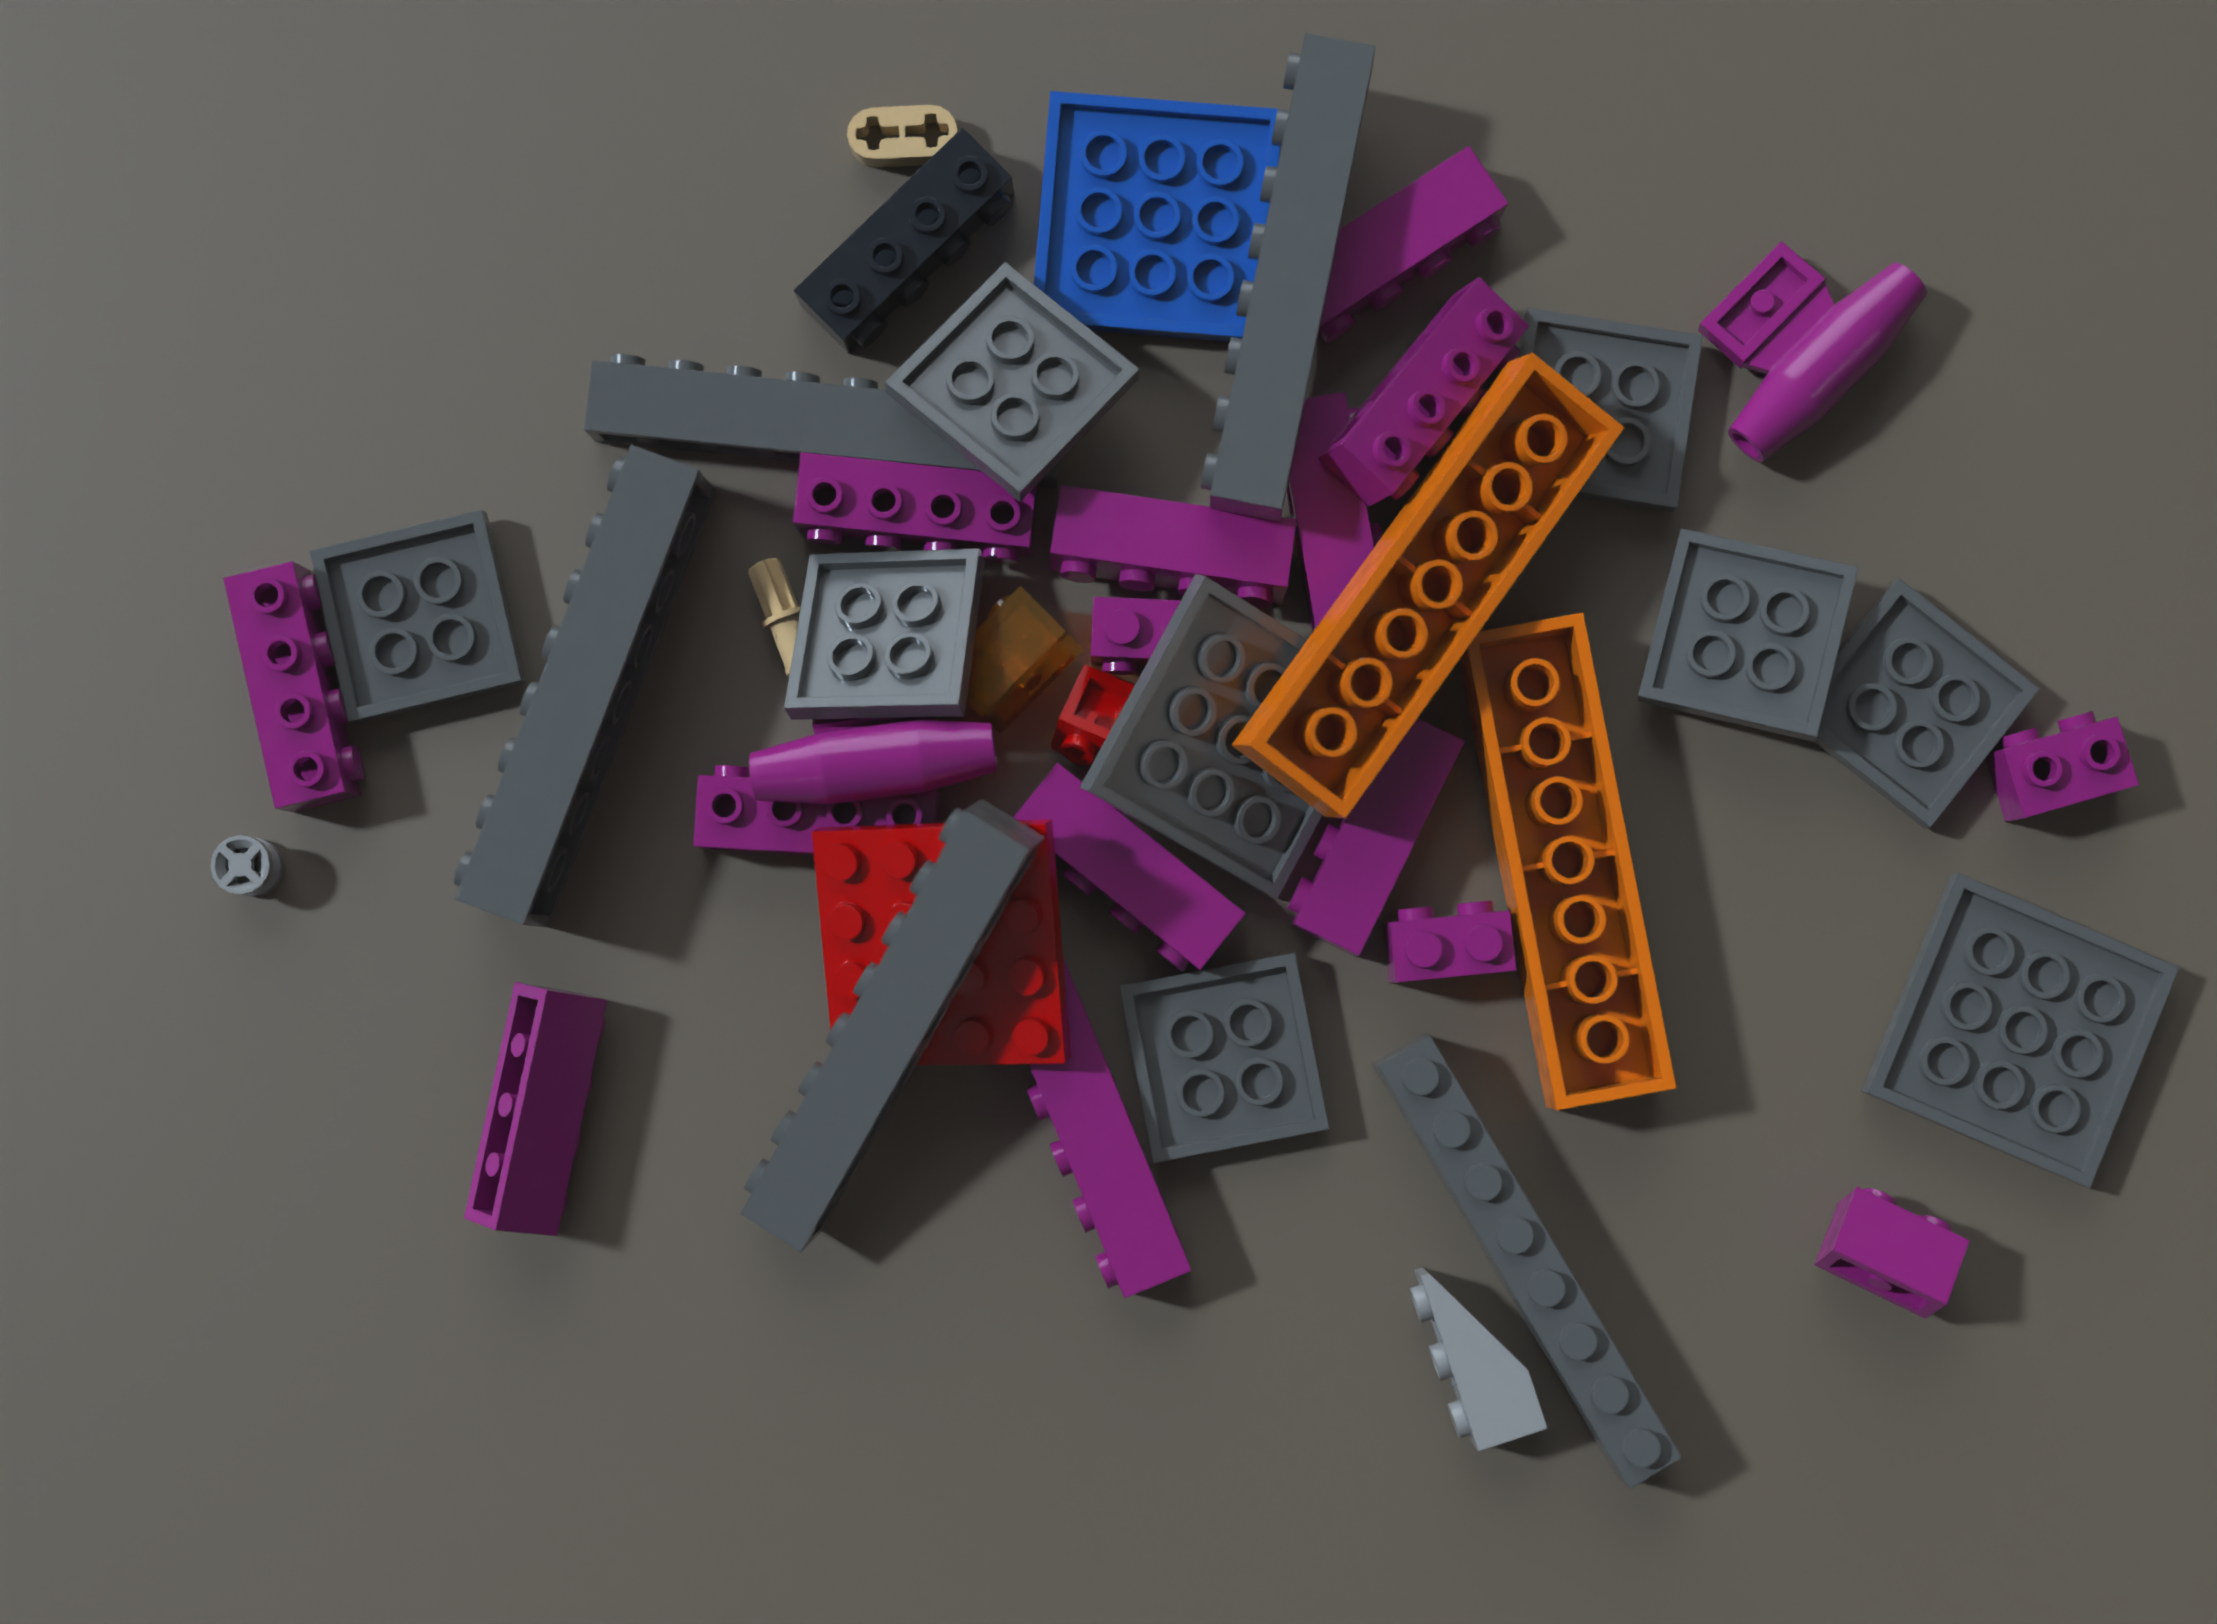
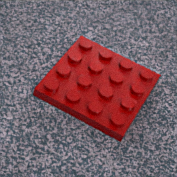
(1015, 991)

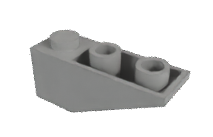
(1490, 1384)

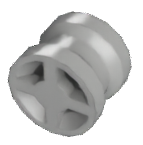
(234, 865)

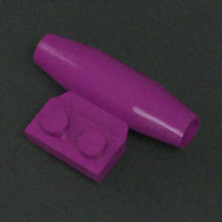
(1809, 348)
(872, 760)

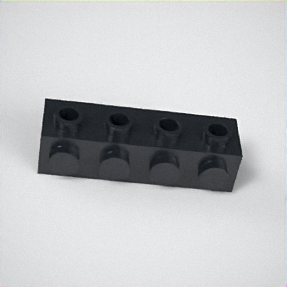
(906, 242)

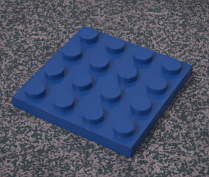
(1151, 212)

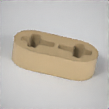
(901, 122)

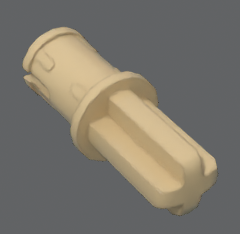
(777, 604)

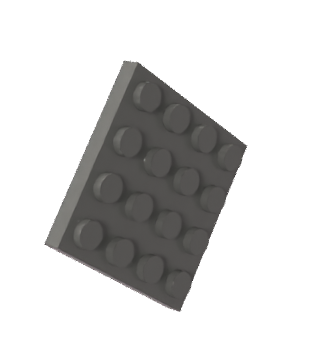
(1173, 741)
(2020, 1029)

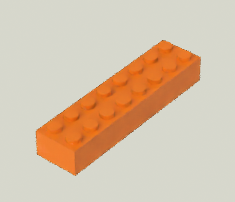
(1428, 586)
(1565, 863)

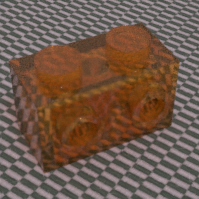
(1016, 658)

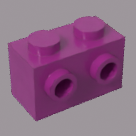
(1127, 631)
(2062, 768)
(1449, 946)
(1892, 1251)

